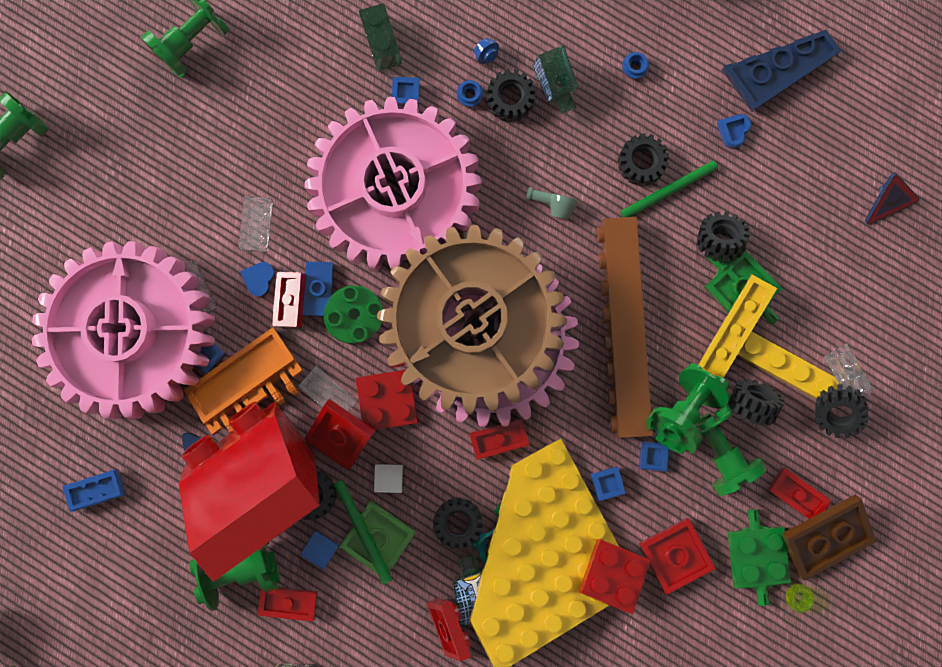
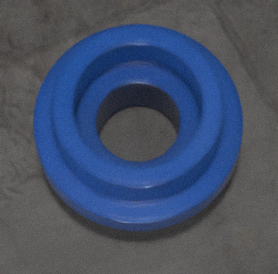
(486, 51)
(639, 59)
(466, 86)

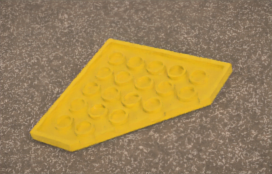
(538, 558)

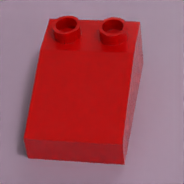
(245, 487)

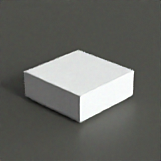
(388, 478)

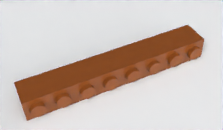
(625, 327)

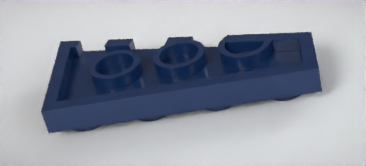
(771, 73)

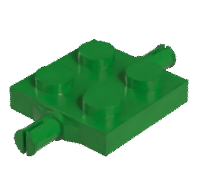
(732, 278)
(758, 557)

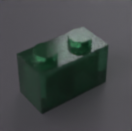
(380, 37)

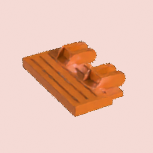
(242, 379)

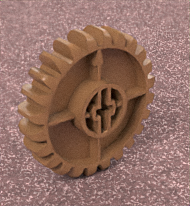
(500, 278)

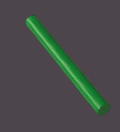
(669, 189)
(363, 532)

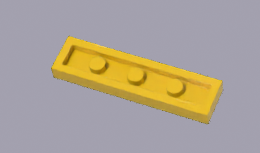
(737, 326)
(786, 366)

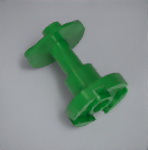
(176, 41)
(17, 123)
(352, 314)
(677, 425)
(728, 459)
(258, 567)

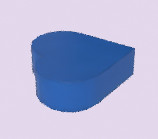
(734, 130)
(258, 278)

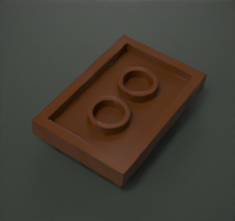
(829, 537)

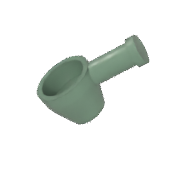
(560, 205)

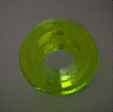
(807, 598)

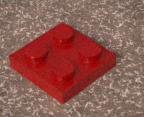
(386, 400)
(339, 434)
(677, 556)
(614, 576)
(446, 622)

